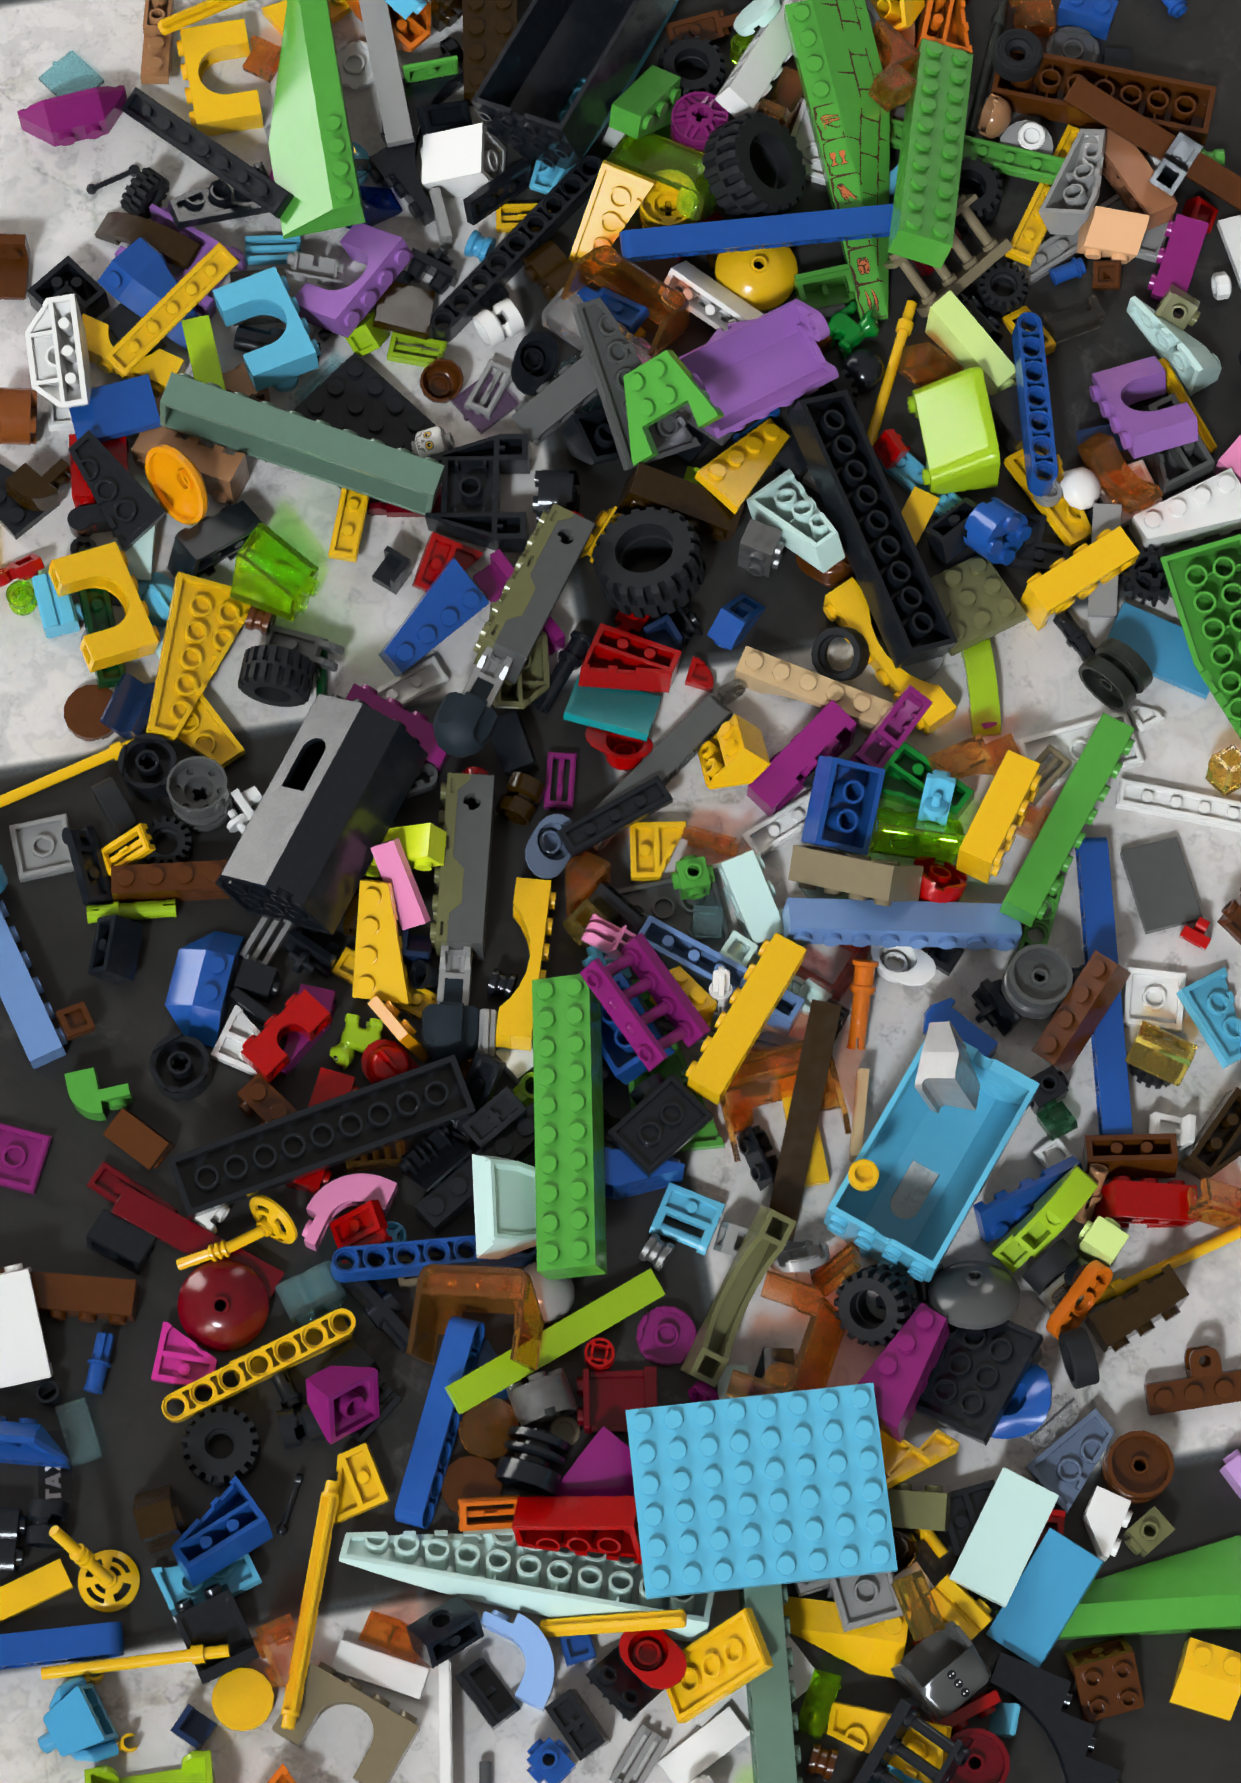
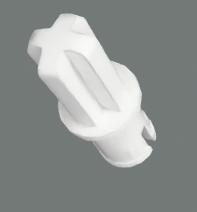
(721, 989)

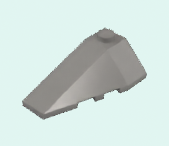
(1075, 185)

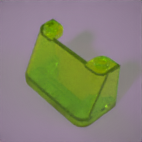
(670, 165)

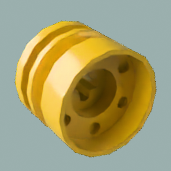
(657, 203)

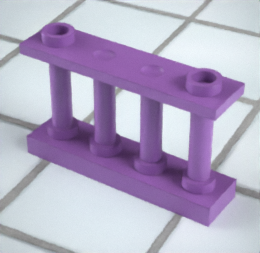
(207, 243)

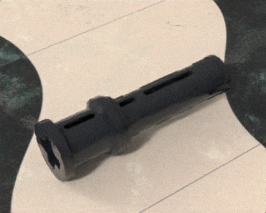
(568, 661)

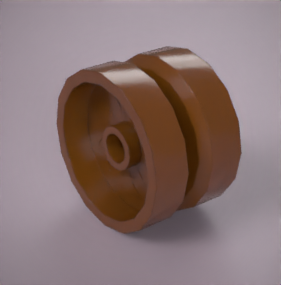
(1151, 1455)

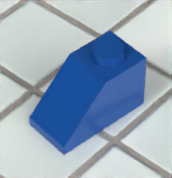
(735, 621)

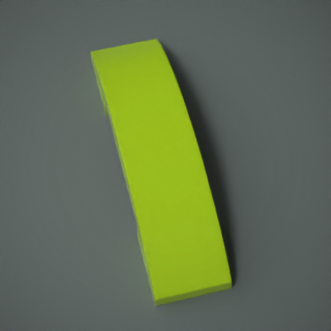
(982, 688)

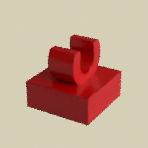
(890, 448)
(1196, 935)

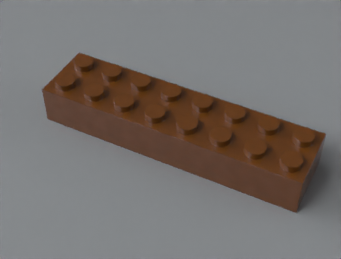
(1163, 100)

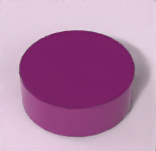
(702, 1392)

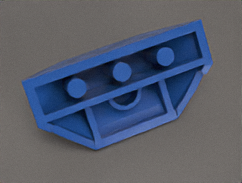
(203, 984)
(30, 1445)

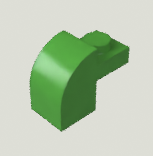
(90, 1099)

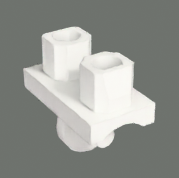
(245, 803)

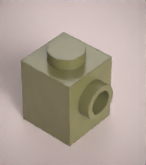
(1148, 1532)

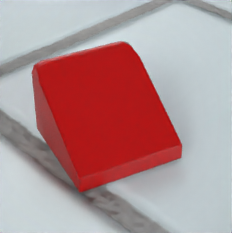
(1200, 210)

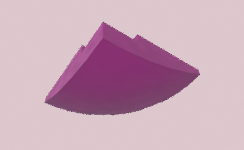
(600, 1469)

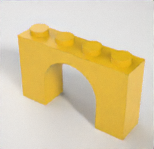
(213, 111)
(107, 569)

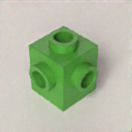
(692, 886)

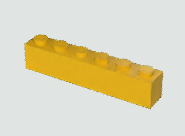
(745, 1019)

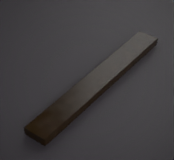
(805, 1109)

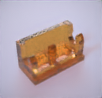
(1218, 1204)

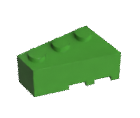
(646, 103)

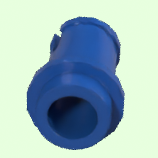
(1175, 7)
(1067, 271)

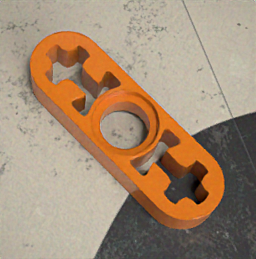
(1096, 1279)

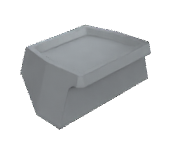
(945, 1070)

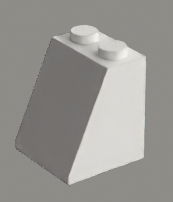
(461, 160)

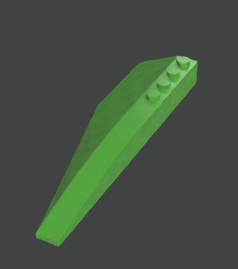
(1167, 1596)

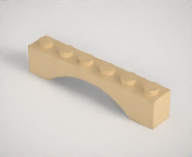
(778, 677)

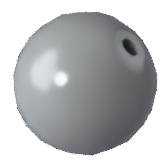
(553, 1295)

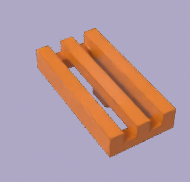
(463, 1513)

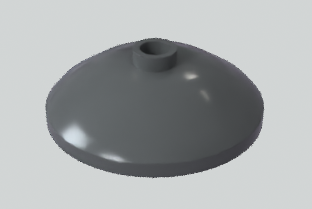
(974, 1295)

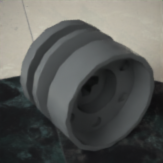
(199, 779)

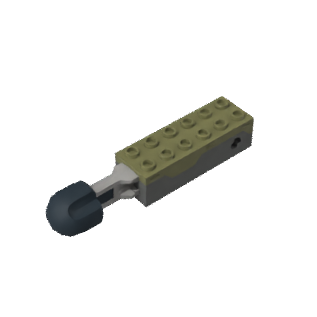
(515, 624)
(460, 911)

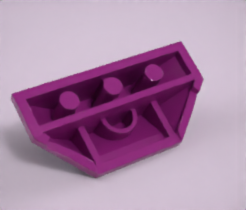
(74, 115)

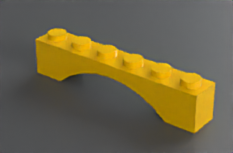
(850, 609)
(531, 912)

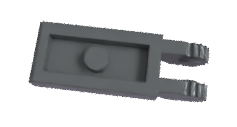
(306, 644)

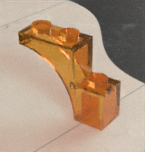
(898, 59)
(973, 756)

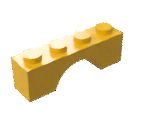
(156, 365)

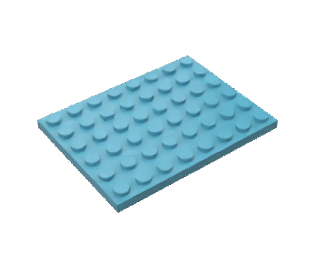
(760, 1491)

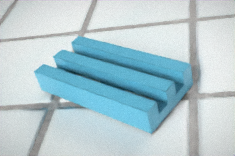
(272, 245)

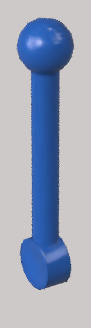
(773, 414)

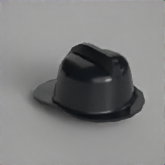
(534, 362)

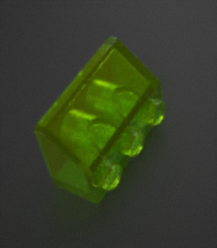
(907, 837)

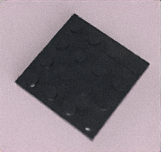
(366, 403)
(978, 1377)

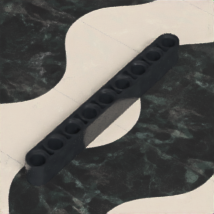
(511, 259)

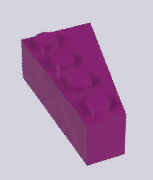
(782, 780)

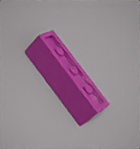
(492, 582)

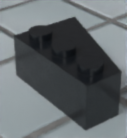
(212, 540)

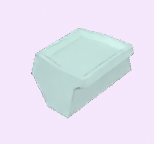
(503, 1206)

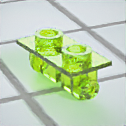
(818, 1703)

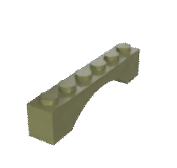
(717, 1334)

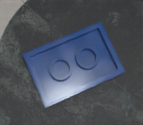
(118, 410)

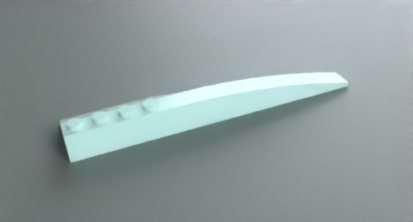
(498, 1572)

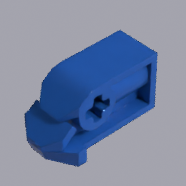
(967, 1030)

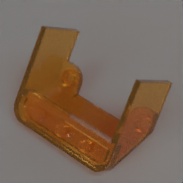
(613, 271)
(768, 1078)
(456, 1289)
(816, 1350)

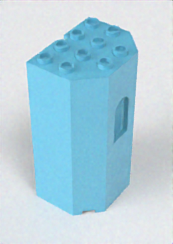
(953, 1143)

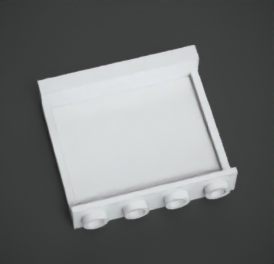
(21, 1334)

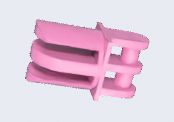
(606, 936)

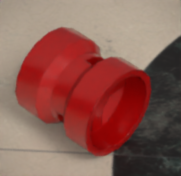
(597, 1359)

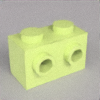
(1101, 1240)

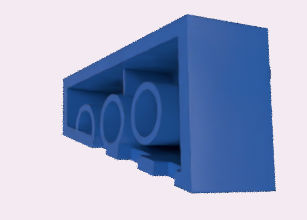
(440, 612)

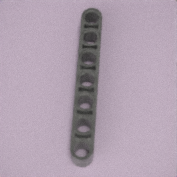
(674, 750)

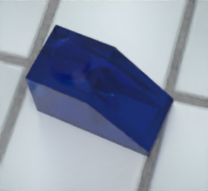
(378, 205)

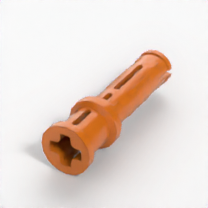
(862, 990)

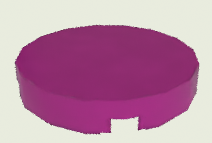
(665, 1336)

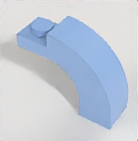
(539, 1670)

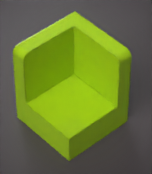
(366, 337)

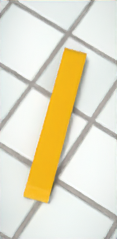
(247, 1376)

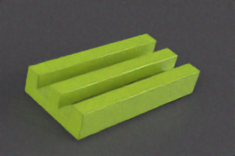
(394, 349)

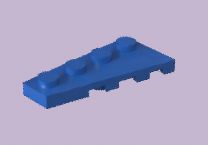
(1011, 1208)

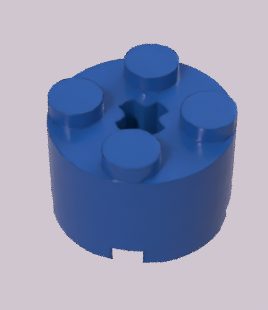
(996, 531)

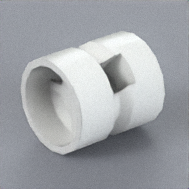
(490, 328)

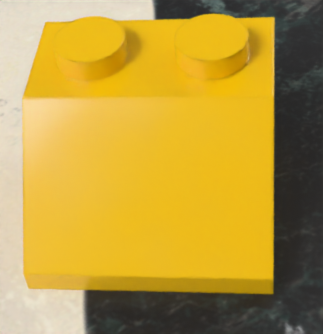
(1207, 1679)

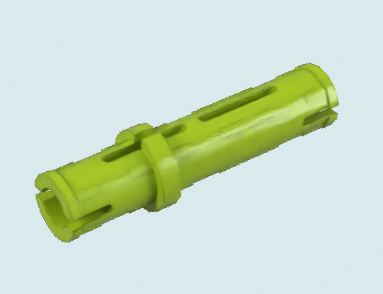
(133, 910)

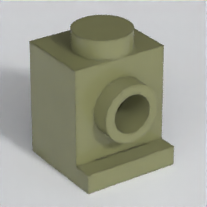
(1175, 299)

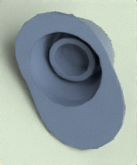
(544, 850)

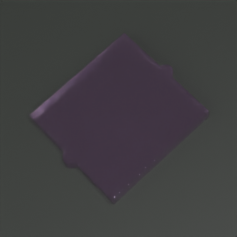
(482, 424)

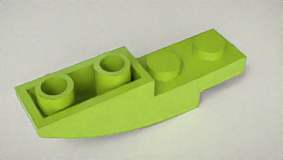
(1046, 1220)

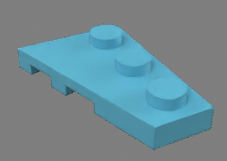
(1214, 1015)
(175, 1586)

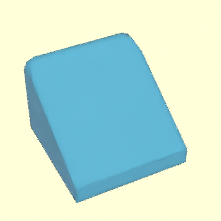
(1005, 1719)

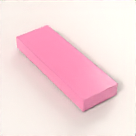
(396, 869)

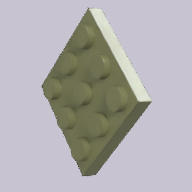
(976, 602)

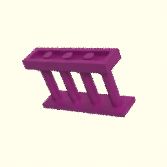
(663, 988)

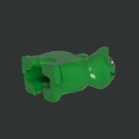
(849, 332)

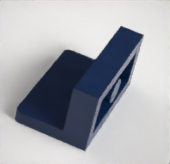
(128, 707)

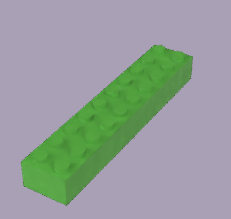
(931, 155)
(568, 1129)

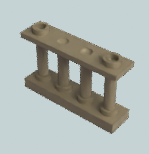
(972, 266)

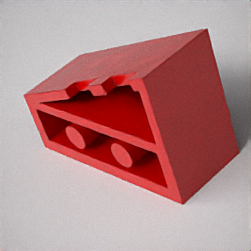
(628, 662)
(1145, 1203)

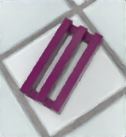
(559, 804)

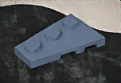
(1072, 1458)

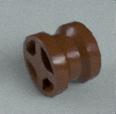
(259, 620)
(822, 1761)

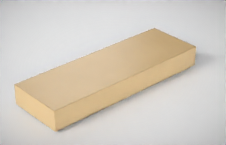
(859, 1113)

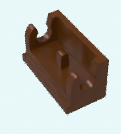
(138, 1139)

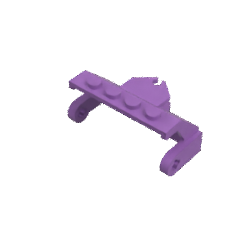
(761, 364)

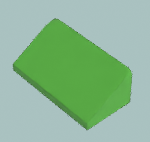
(430, 69)

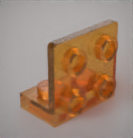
(279, 1632)

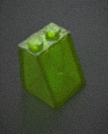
(273, 575)

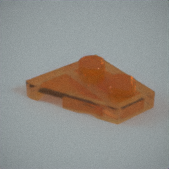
(720, 842)

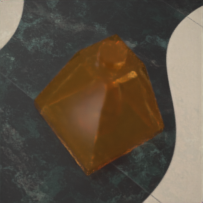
(583, 877)

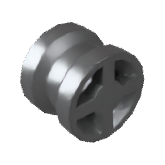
(656, 1251)

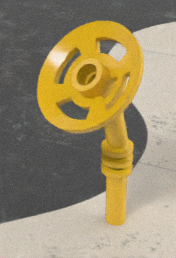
(266, 1226)
(101, 1573)

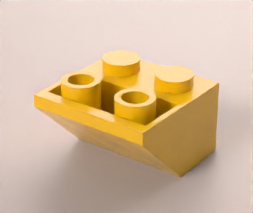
(733, 755)

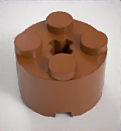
(18, 416)

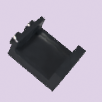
(215, 1621)

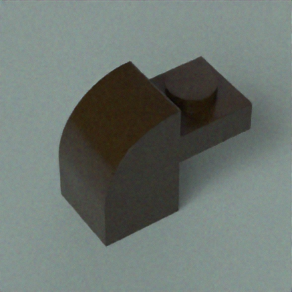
(38, 491)

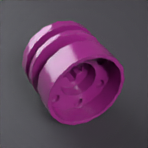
(686, 114)

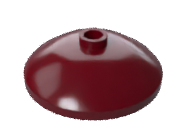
(245, 1305)

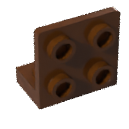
(14, 266)
(1105, 1678)

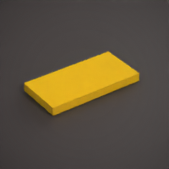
(720, 1665)

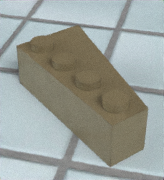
(855, 875)

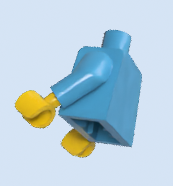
(80, 1723)

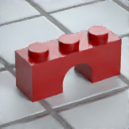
(301, 1015)

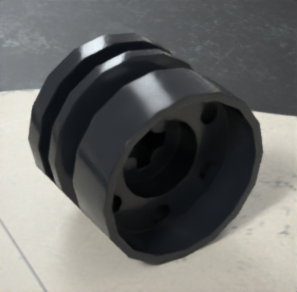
(530, 1467)

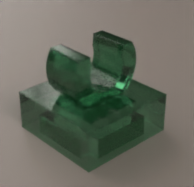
(1056, 1119)

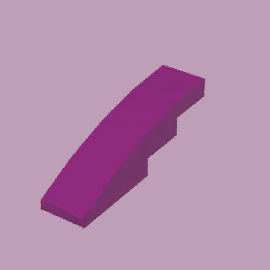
(892, 728)

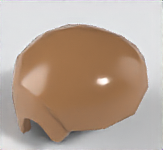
(994, 116)

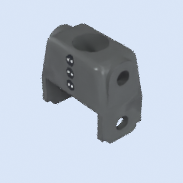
(942, 1671)

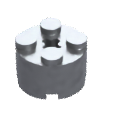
(542, 1398)

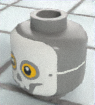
(432, 441)

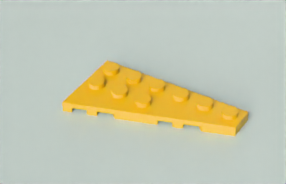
(195, 640)

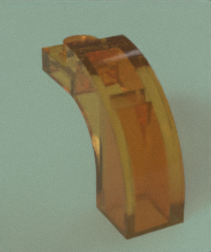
(786, 98)
(1116, 478)

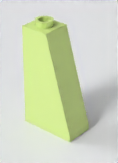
(968, 343)

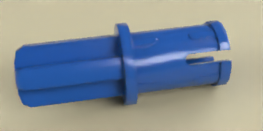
(99, 1363)

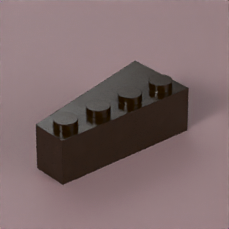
(662, 490)

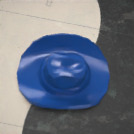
(1028, 1405)

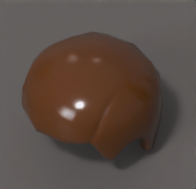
(441, 381)

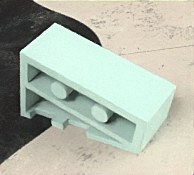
(751, 895)

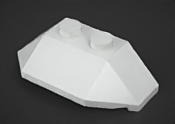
(59, 353)

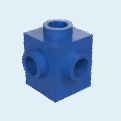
(550, 1774)

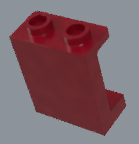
(610, 1394)

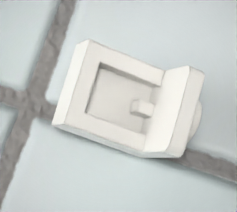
(1184, 1127)

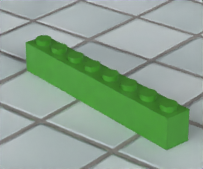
(1067, 819)

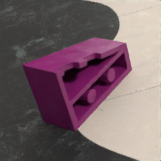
(1179, 256)

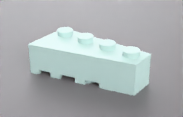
(803, 526)

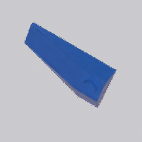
(140, 281)

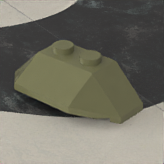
(532, 681)

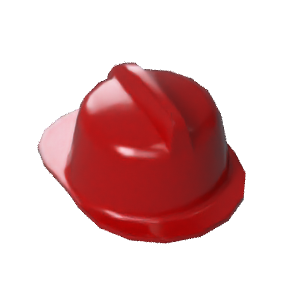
(619, 750)
(384, 1060)
(653, 1658)

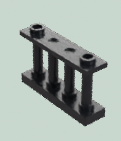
(892, 1744)

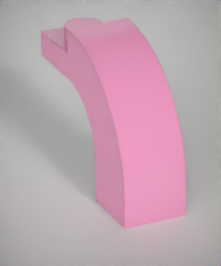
(341, 1195)

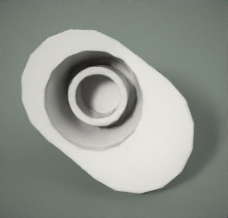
(904, 965)

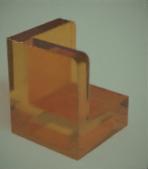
(263, 59)
(1033, 823)

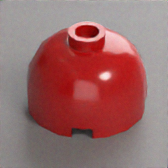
(939, 881)

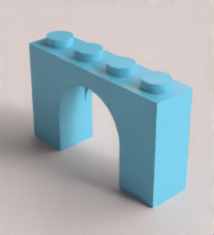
(268, 295)

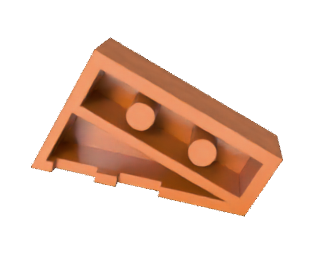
(944, 23)

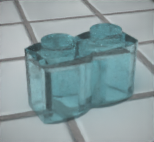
(310, 1292)

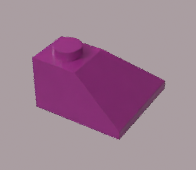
(343, 1399)

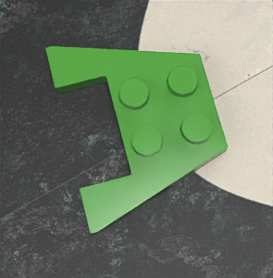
(656, 392)

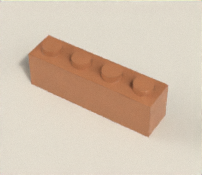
(1129, 176)

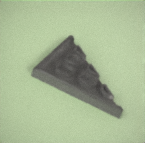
(665, 904)

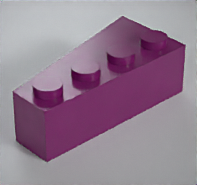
(904, 1369)

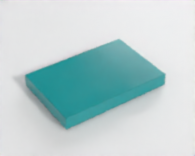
(613, 710)

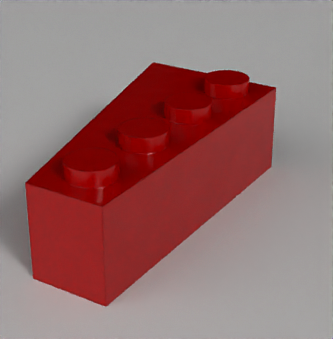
(580, 1524)

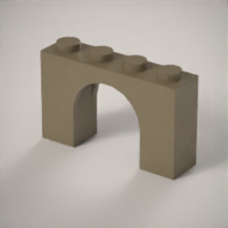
(392, 1731)

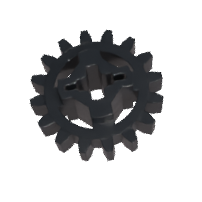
(1141, 580)

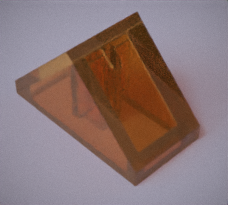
(389, 1636)

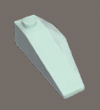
(1187, 356)

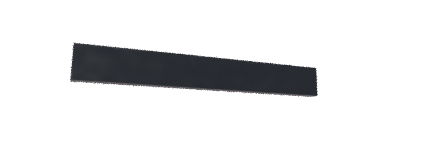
(207, 153)

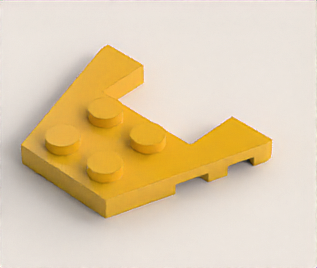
(906, 1460)

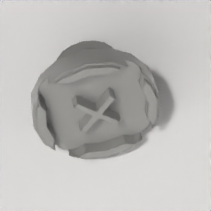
(801, 1257)

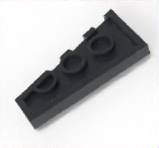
(213, 204)

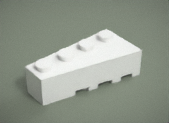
(1192, 514)

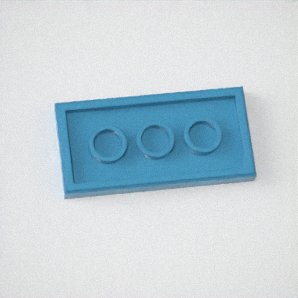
(1160, 646)
(1045, 1598)

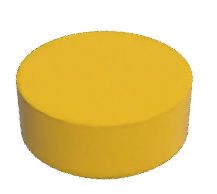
(863, 1175)

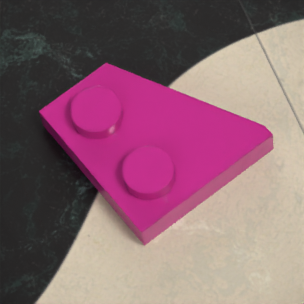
(180, 1359)

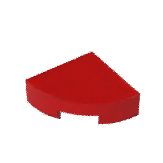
(699, 675)

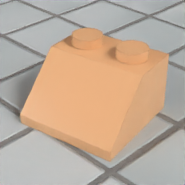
(1112, 234)

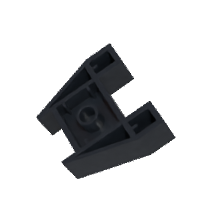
(473, 493)

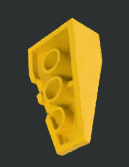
(869, 1648)

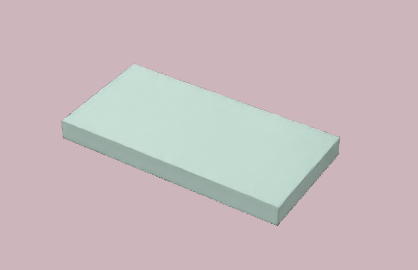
(1004, 1537)

